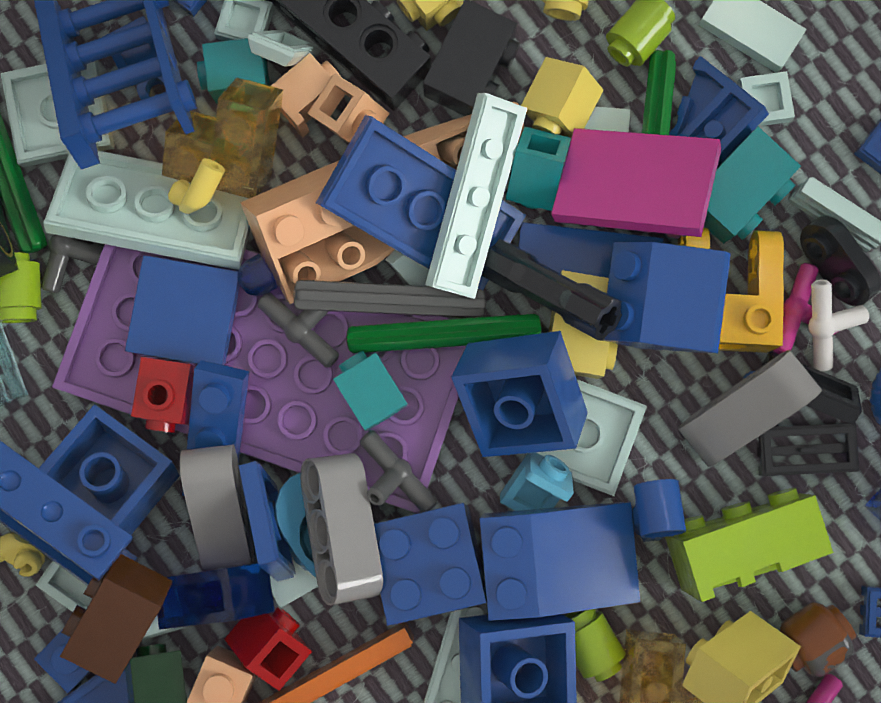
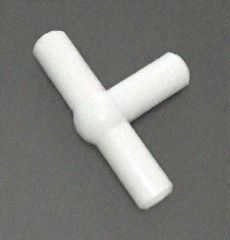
(825, 323)

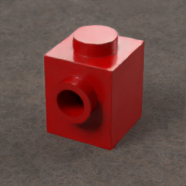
(163, 394)
(269, 646)

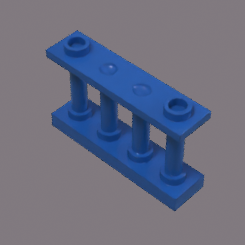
(74, 93)
(57, 520)

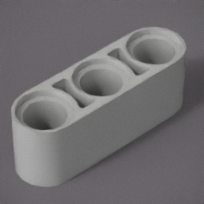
(750, 408)
(217, 506)
(341, 528)

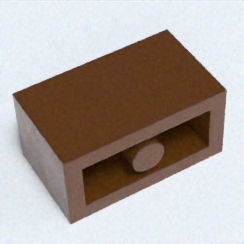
(116, 618)

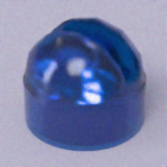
(256, 277)

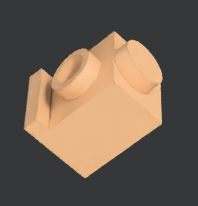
(302, 88)
(354, 112)

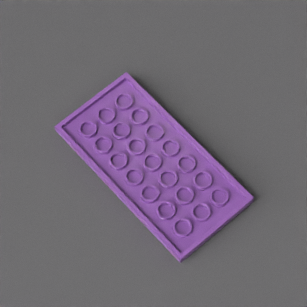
(291, 397)

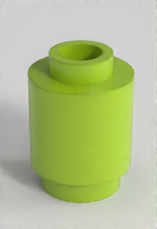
(640, 31)
(21, 292)
(596, 645)

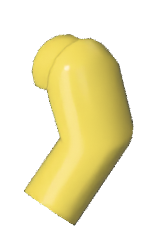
(200, 190)
(20, 554)

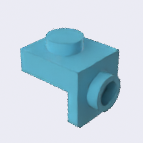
(538, 483)

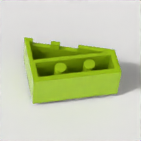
(748, 542)

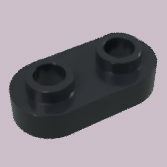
(840, 260)

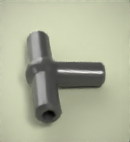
(61, 250)
(299, 328)
(396, 474)

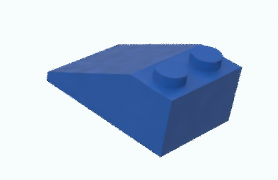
(559, 560)

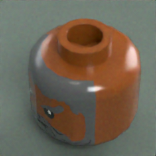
(823, 638)

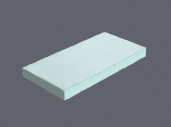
(128, 207)

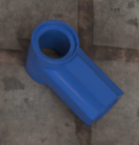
(658, 510)

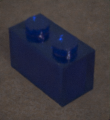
(216, 596)

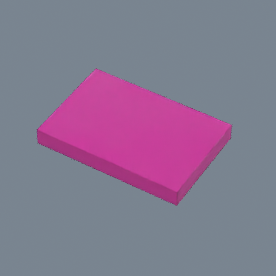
(637, 181)

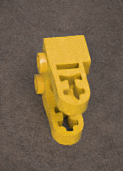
(754, 319)

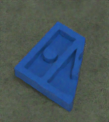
(717, 110)

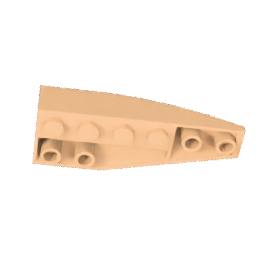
(313, 243)

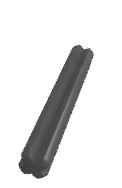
(385, 299)

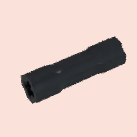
(577, 303)

